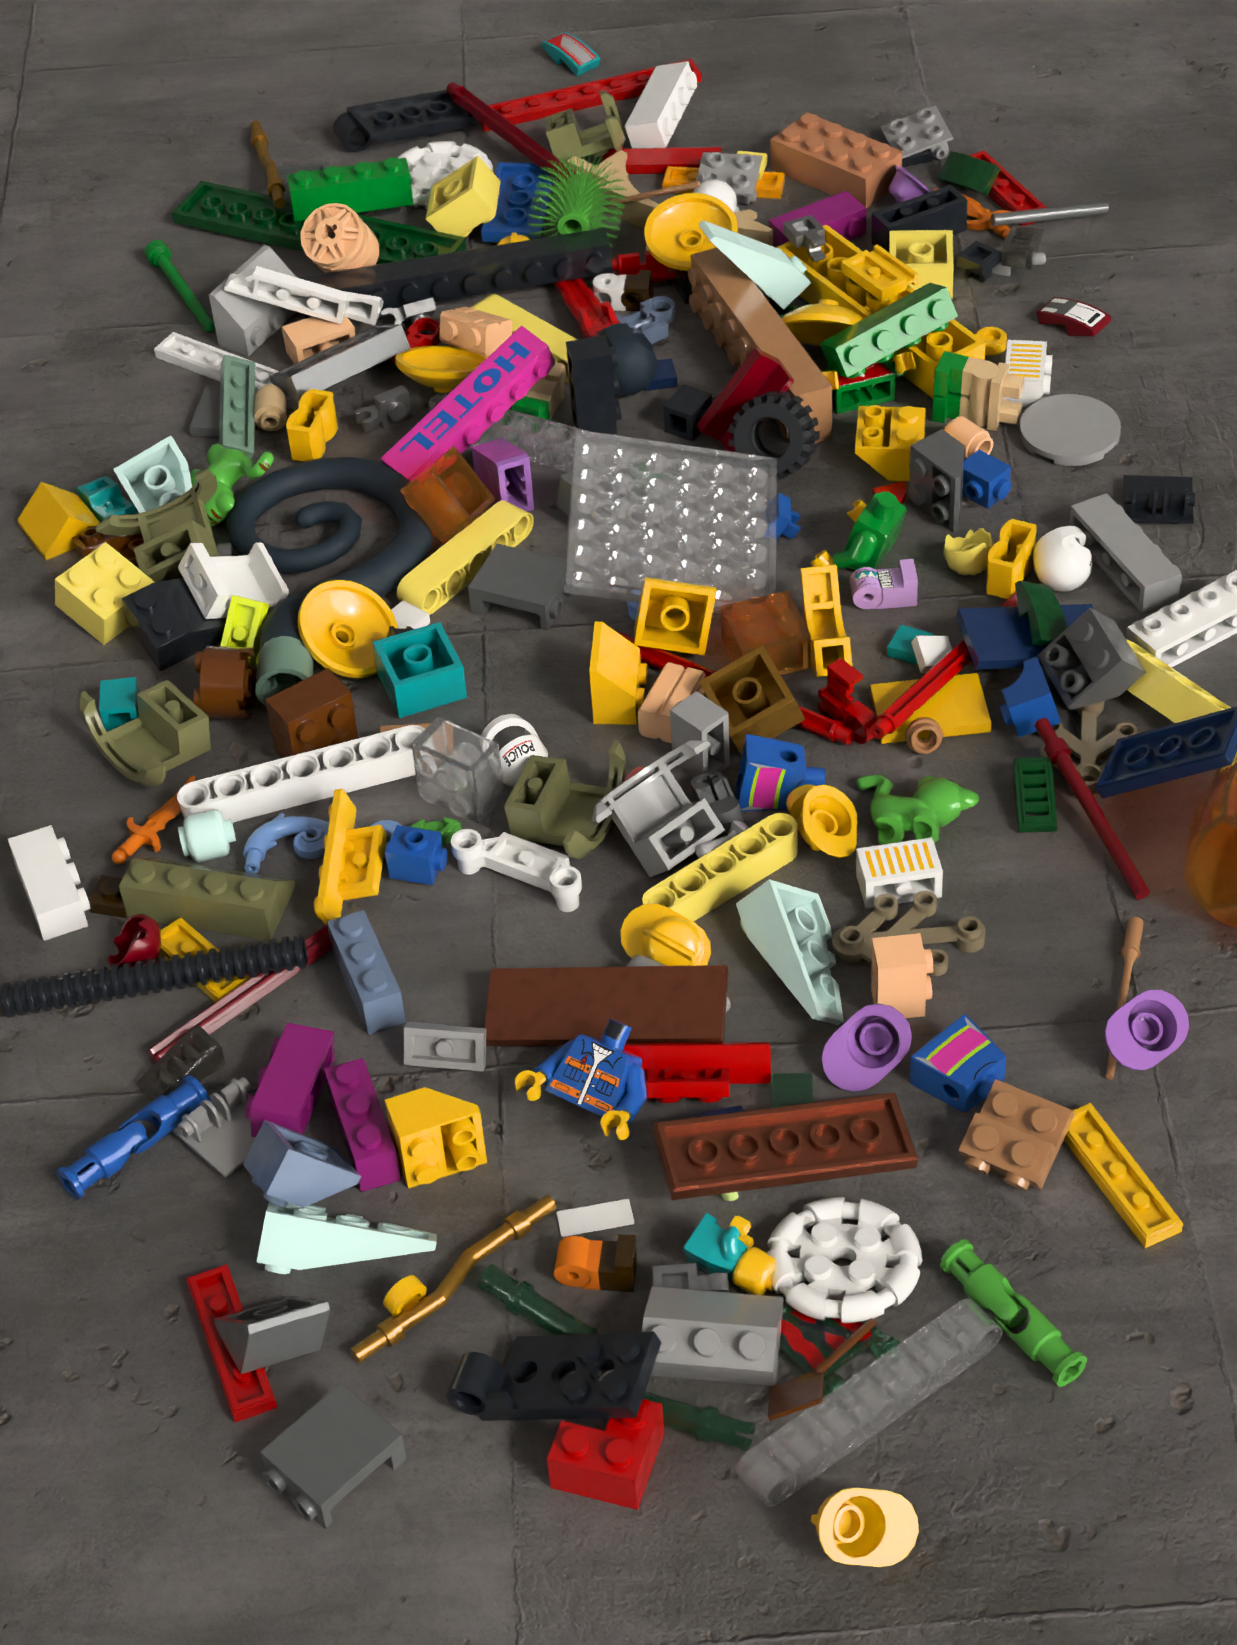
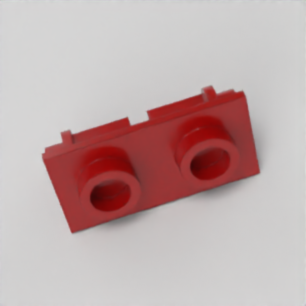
(630, 265)

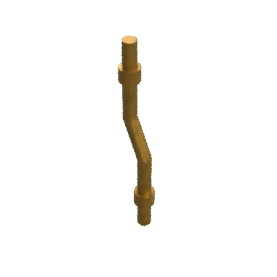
(275, 184)
(393, 1329)

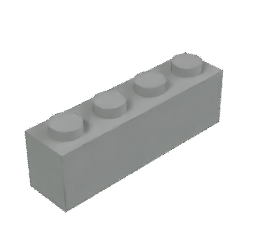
(1126, 553)

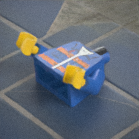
(594, 1076)

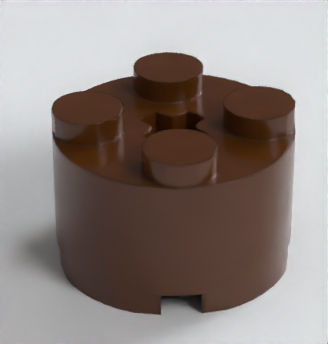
(225, 682)

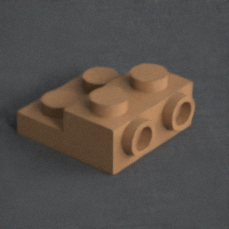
(1016, 1136)

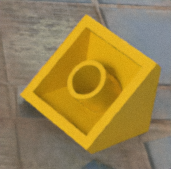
(54, 519)

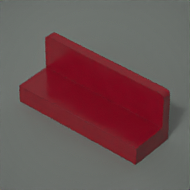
(756, 376)

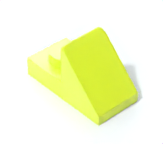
(244, 624)

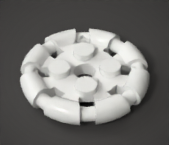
(436, 162)
(834, 1240)

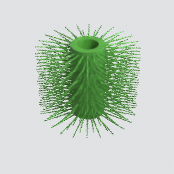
(578, 202)

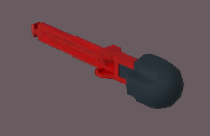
(634, 352)

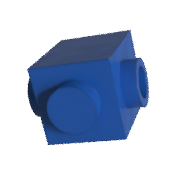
(985, 479)
(415, 855)

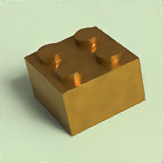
(753, 697)

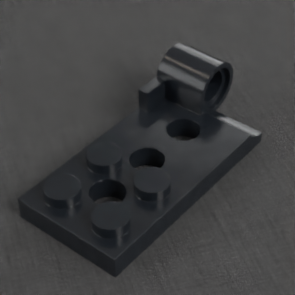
(400, 119)
(498, 1392)

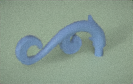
(308, 848)

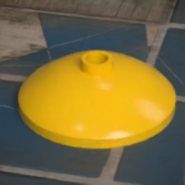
(674, 230)
(819, 321)
(438, 366)
(351, 614)

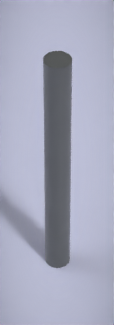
(1049, 213)

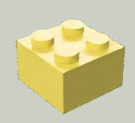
(464, 199)
(927, 254)
(94, 591)

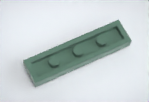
(237, 404)

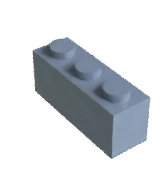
(366, 972)

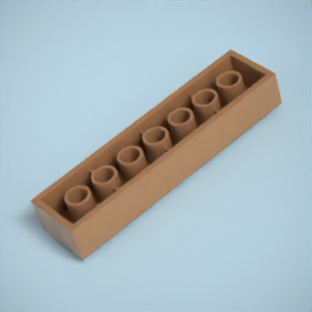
(744, 320)

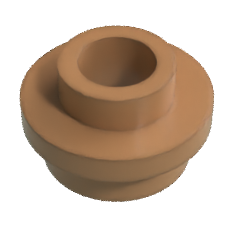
(927, 744)

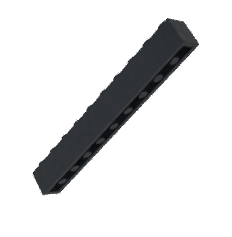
(478, 269)

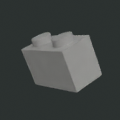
(701, 721)

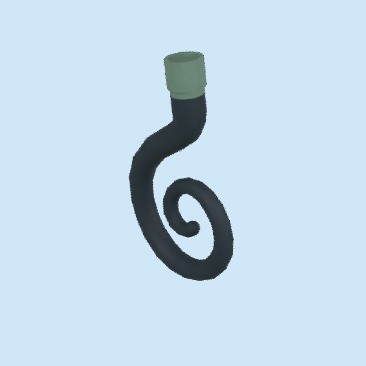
(282, 654)

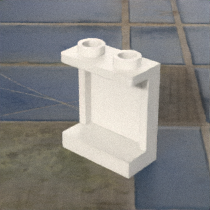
(218, 578)

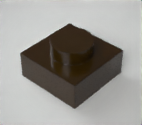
(107, 897)

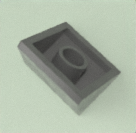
(274, 1331)

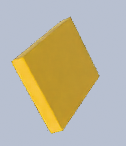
(956, 707)

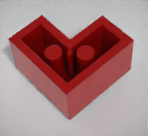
(611, 1462)

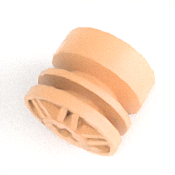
(338, 239)

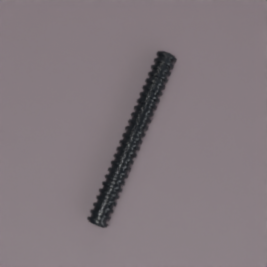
(153, 976)

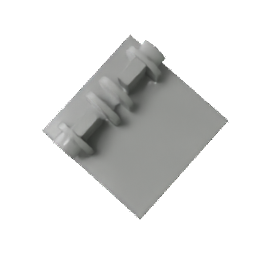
(918, 133)
(736, 170)
(220, 1128)

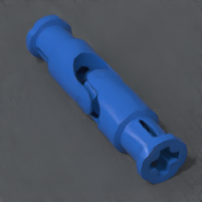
(112, 1151)

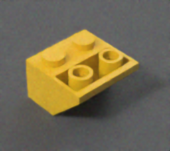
(886, 438)
(434, 1135)

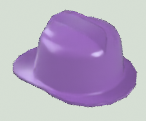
(906, 186)
(1146, 1029)
(866, 1047)

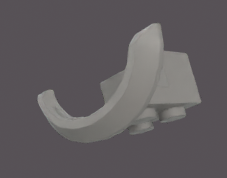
(658, 815)

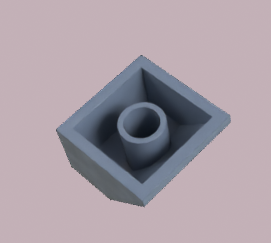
(297, 1167)

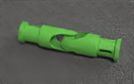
(993, 1292)

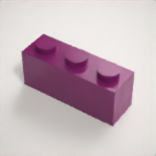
(839, 212)
(292, 1079)
(362, 1124)

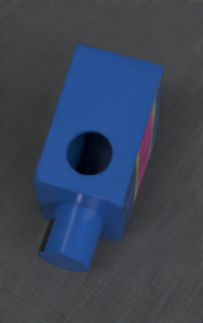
(771, 772)
(958, 1065)

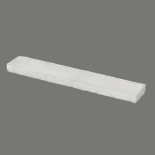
(207, 360)

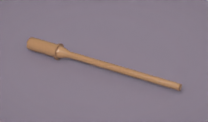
(656, 193)
(1130, 953)

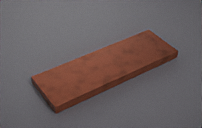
(564, 1002)
(784, 1146)

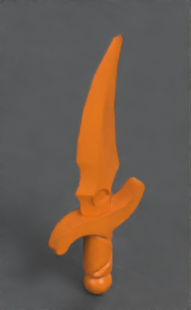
(983, 215)
(147, 834)

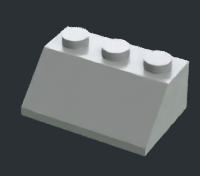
(244, 322)
(715, 1335)

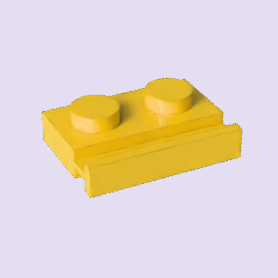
(879, 273)

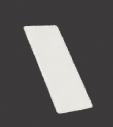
(595, 1217)

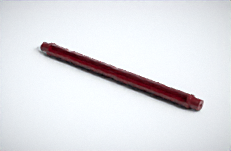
(506, 129)

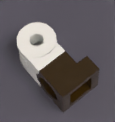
(624, 291)

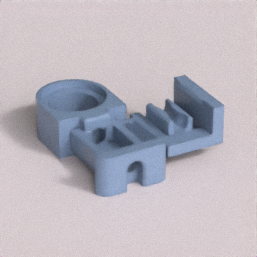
(649, 321)

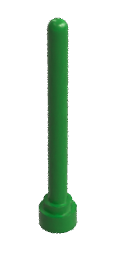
(160, 256)

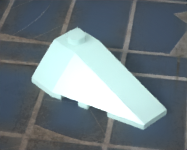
(764, 264)
(155, 475)
(792, 935)
(310, 1239)

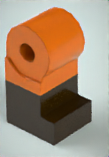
(597, 1263)

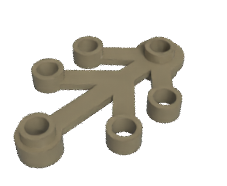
(1087, 748)
(855, 942)

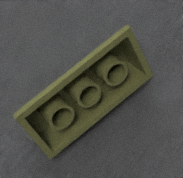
(206, 896)

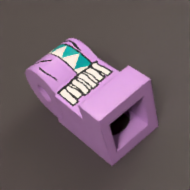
(885, 586)

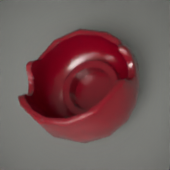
(137, 941)

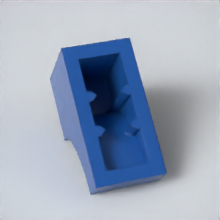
(1029, 700)

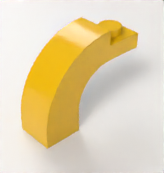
(824, 617)

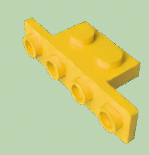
(350, 859)

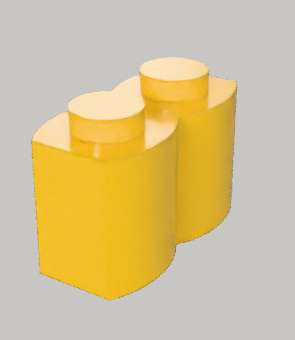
(312, 425)
(1010, 558)

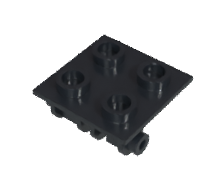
(1158, 499)

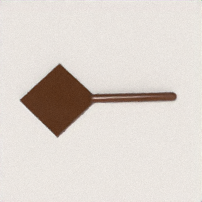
(808, 1388)

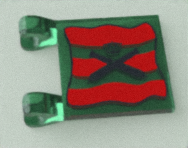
(811, 1340)

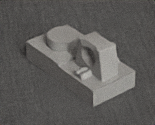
(444, 1046)

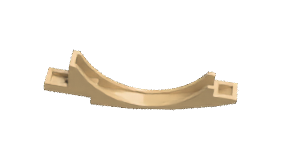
(639, 211)

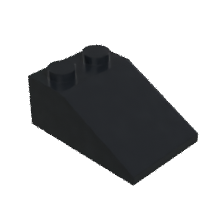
(170, 622)

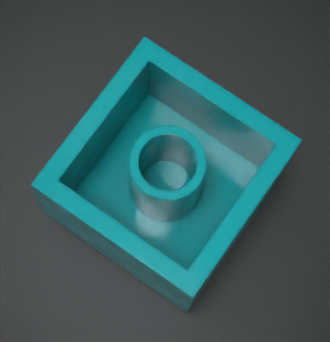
(419, 669)

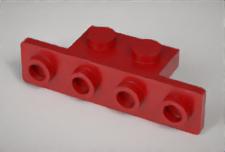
(701, 1068)

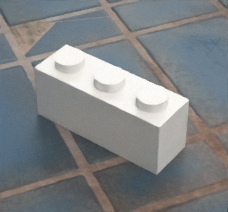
(50, 882)

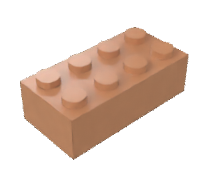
(834, 159)

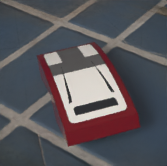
(1078, 317)

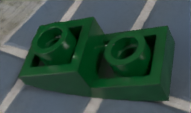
(969, 173)
(1043, 611)

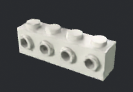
(661, 106)
(1189, 623)

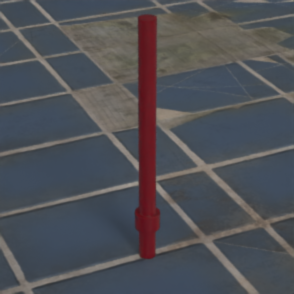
(1059, 754)

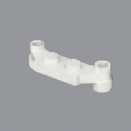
(521, 861)

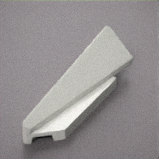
(304, 296)

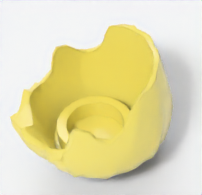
(970, 553)

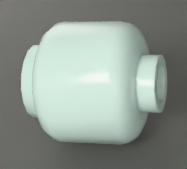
(206, 836)

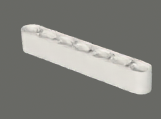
(304, 776)

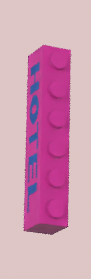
(474, 403)

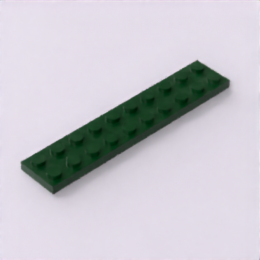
(256, 218)

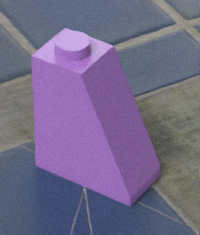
(505, 472)

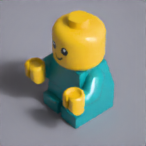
(731, 1253)

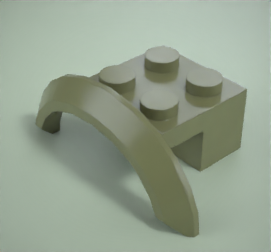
(565, 134)
(169, 529)
(161, 738)
(557, 811)

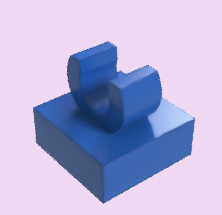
(786, 518)

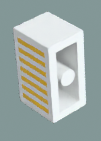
(1030, 361)
(898, 870)

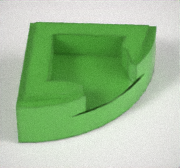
(447, 827)

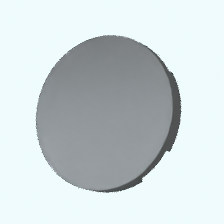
(1070, 429)

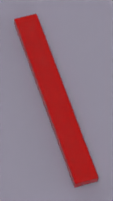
(577, 96)

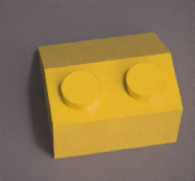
(674, 616)
(615, 677)

